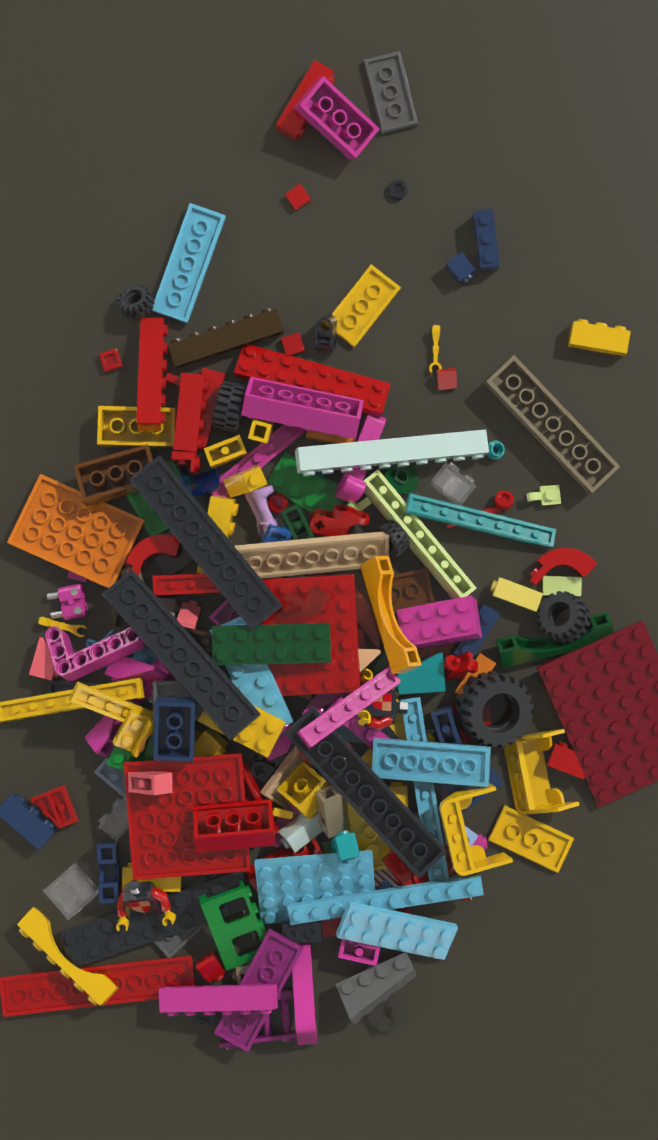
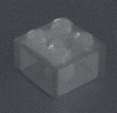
(453, 484)
(71, 891)

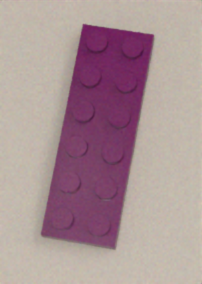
(270, 966)

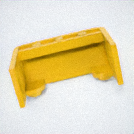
(530, 776)
(466, 858)

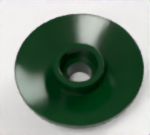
(402, 479)

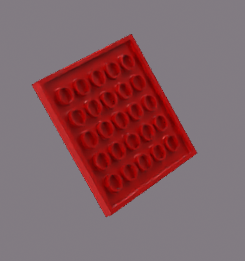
(344, 670)
(164, 825)

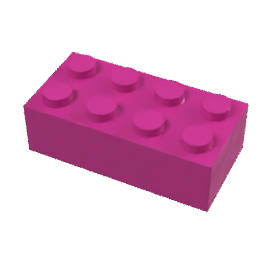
(336, 118)
(441, 622)

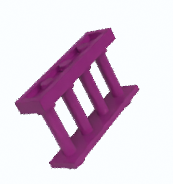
(287, 1034)

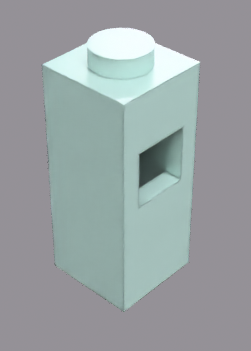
(300, 832)

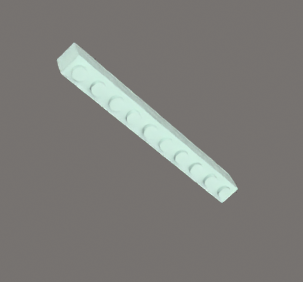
(391, 451)

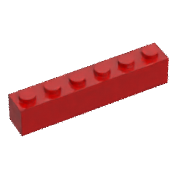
(150, 374)

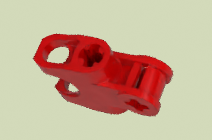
(338, 521)

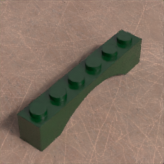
(520, 650)

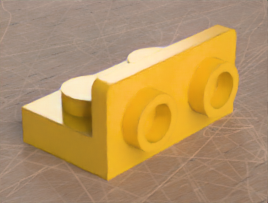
(134, 732)

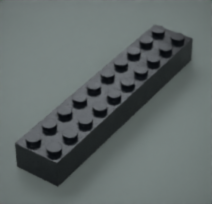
(370, 797)

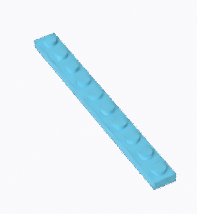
(425, 790)
(387, 898)

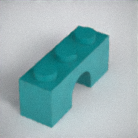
(344, 846)

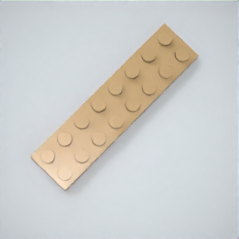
(314, 554)

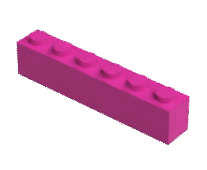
(218, 998)

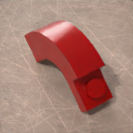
(153, 545)
(569, 557)

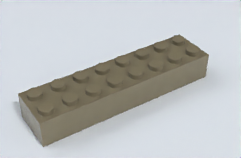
(552, 425)

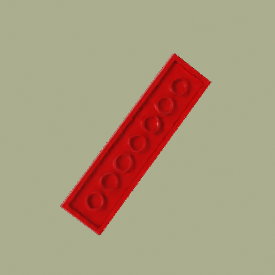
(303, 373)

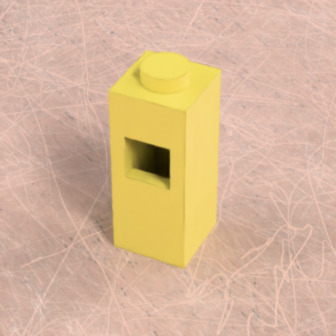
(516, 594)

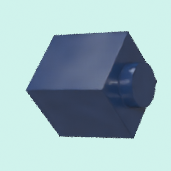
(460, 268)

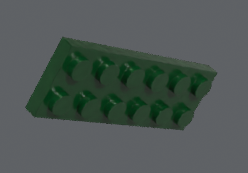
(271, 644)

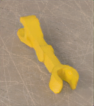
(435, 336)
(72, 628)

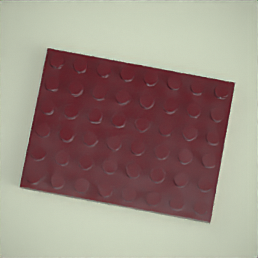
(610, 709)

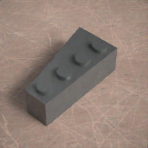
(374, 985)

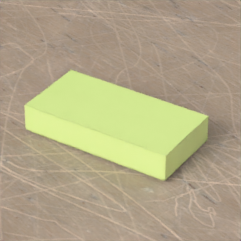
(552, 584)

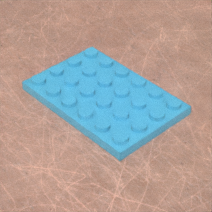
(308, 878)

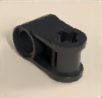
(326, 337)
(268, 771)

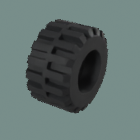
(229, 406)
(573, 627)

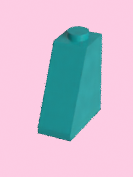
(424, 679)

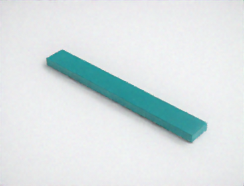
(480, 521)

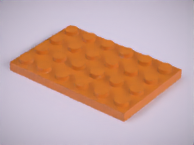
(75, 537)

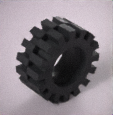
(131, 295)
(397, 540)

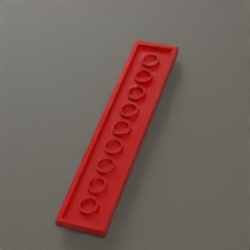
(55, 992)

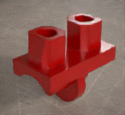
(460, 665)

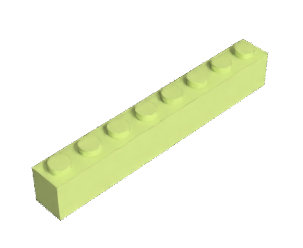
(421, 540)

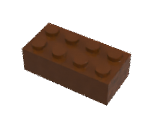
(110, 475)

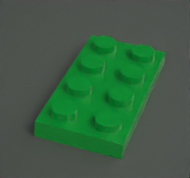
(307, 491)

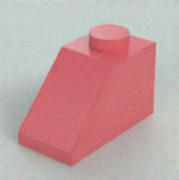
(189, 614)
(42, 663)
(150, 782)

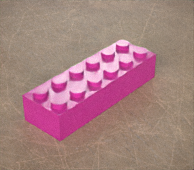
(302, 408)

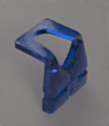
(208, 481)

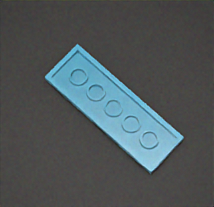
(188, 263)
(258, 685)
(431, 762)
(396, 930)

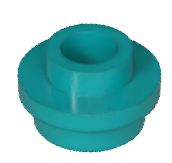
(499, 450)

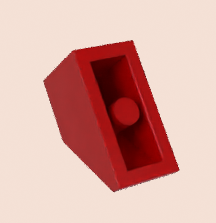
(564, 760)
(211, 967)

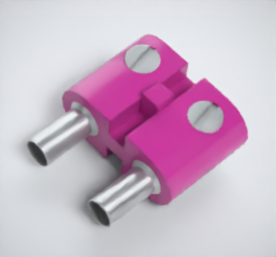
(72, 602)

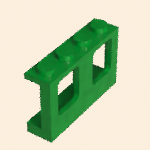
(225, 932)

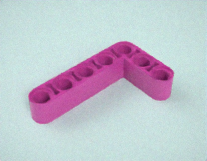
(351, 483)
(90, 654)
(304, 997)

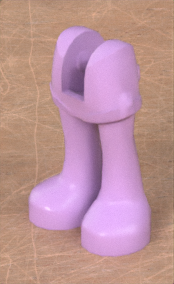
(258, 502)

